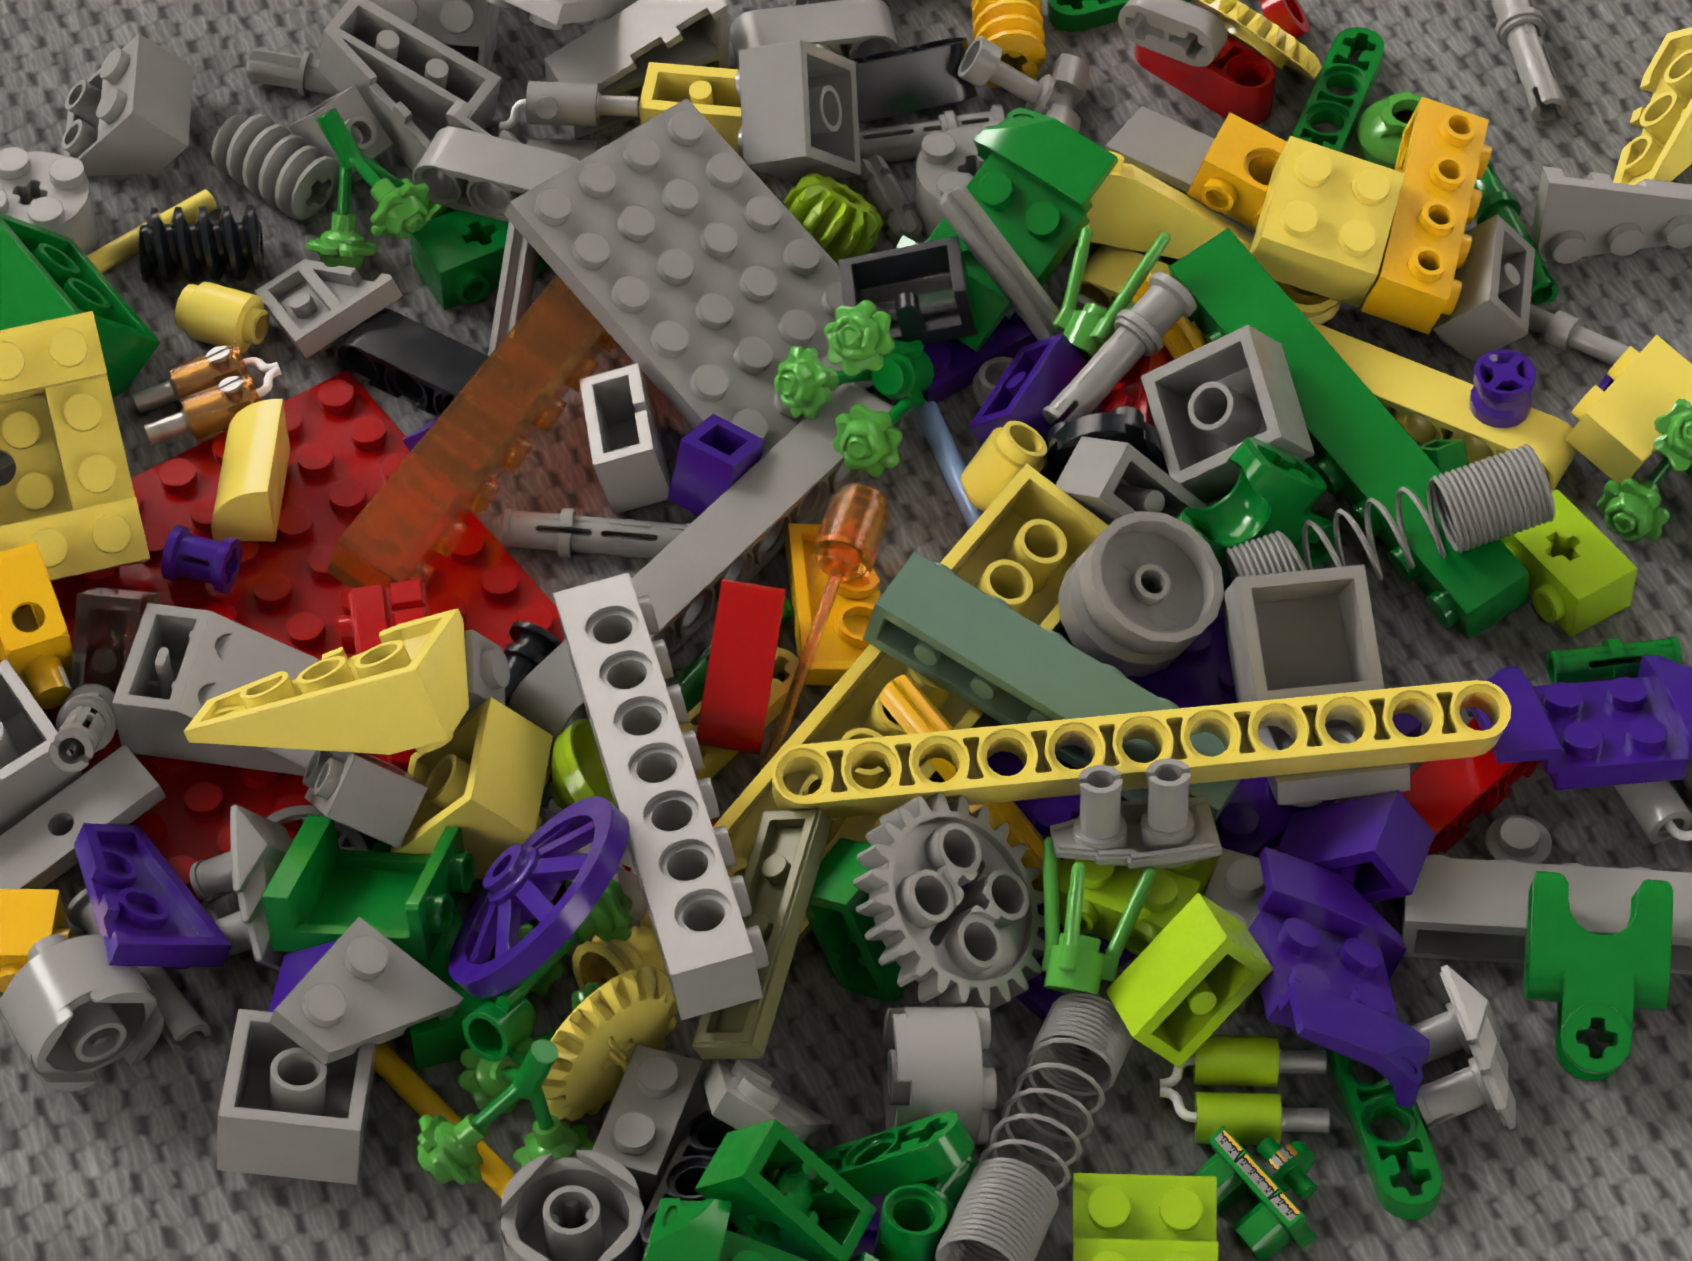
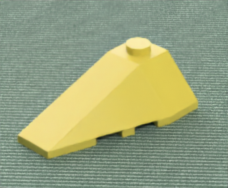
(1666, 137)
(1136, 208)
(372, 703)

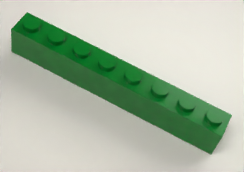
(1353, 438)

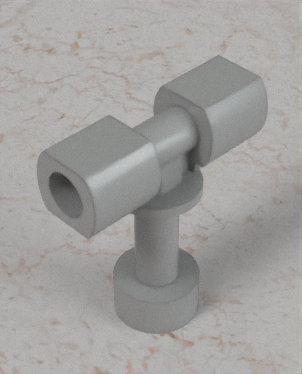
(1052, 95)

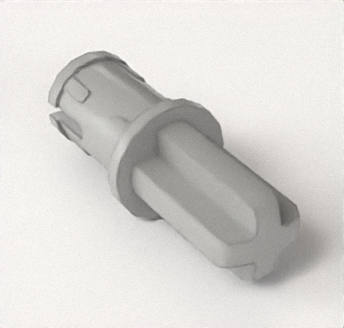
(288, 71)

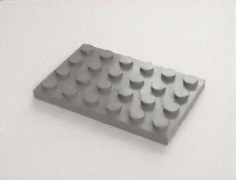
(688, 267)

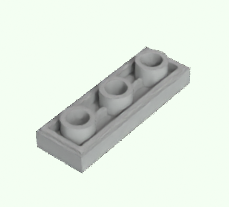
(43, 842)

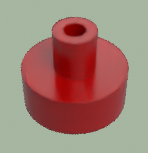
(1286, 15)

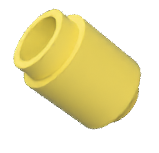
(221, 315)
(1000, 460)

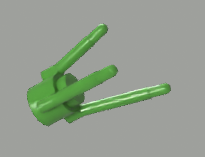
(1093, 324)
(1073, 959)

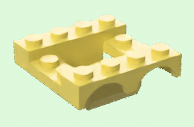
(104, 524)

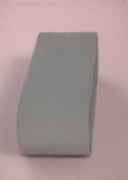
(840, 26)
(483, 171)

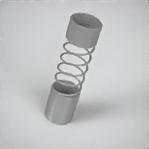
(1472, 504)
(1010, 1201)

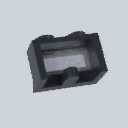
(918, 286)

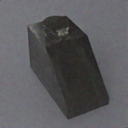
(105, 634)

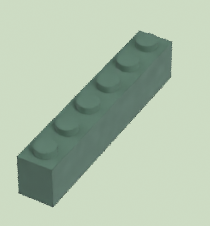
(1013, 665)

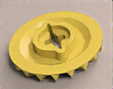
(1263, 36)
(601, 1037)

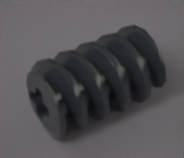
(201, 245)

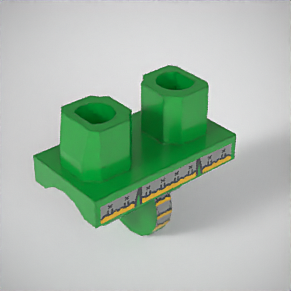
(1276, 1217)

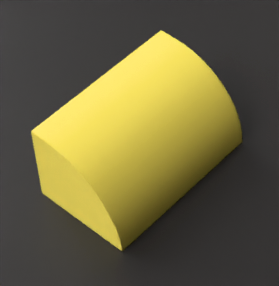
(252, 474)

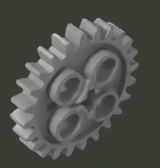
(916, 881)

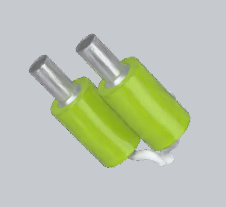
(1246, 1062)

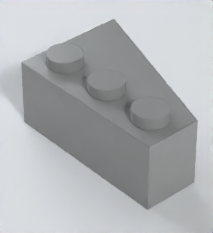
(645, 32)

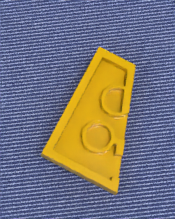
(849, 615)

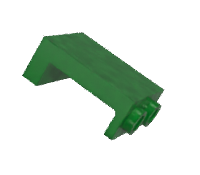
(399, 894)

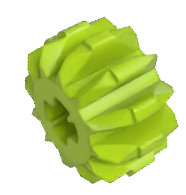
(834, 216)

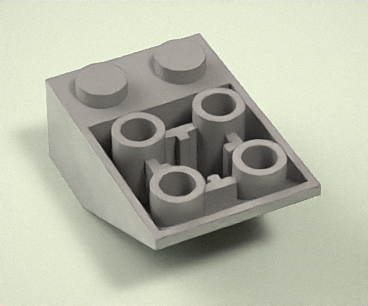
(180, 664)

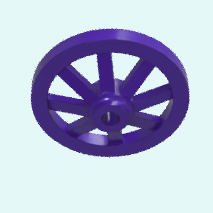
(523, 887)

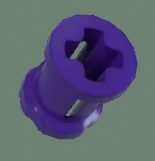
(181, 560)

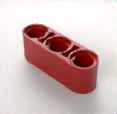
(1234, 82)
(740, 666)
(1458, 790)

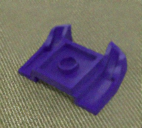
(1599, 729)
(1334, 970)

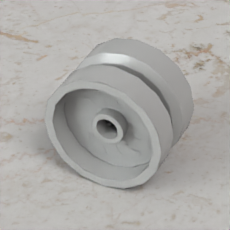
(1141, 593)

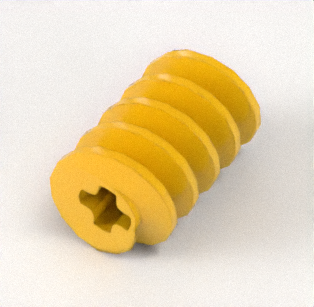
(1016, 29)

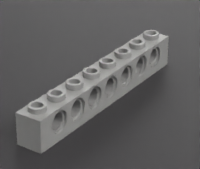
(668, 810)

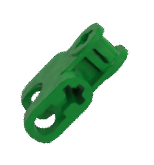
(1270, 495)
(1596, 975)

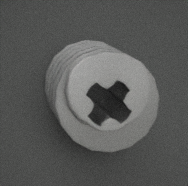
(275, 164)

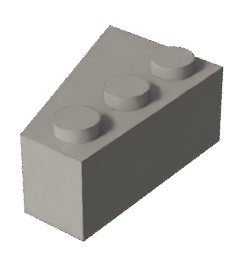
(403, 75)

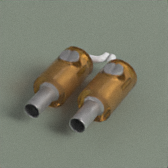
(210, 391)

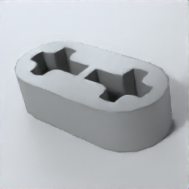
(1174, 29)

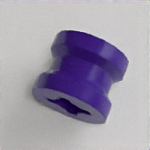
(1502, 388)

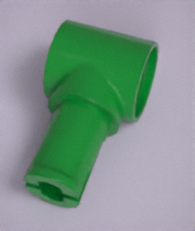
(918, 1214)

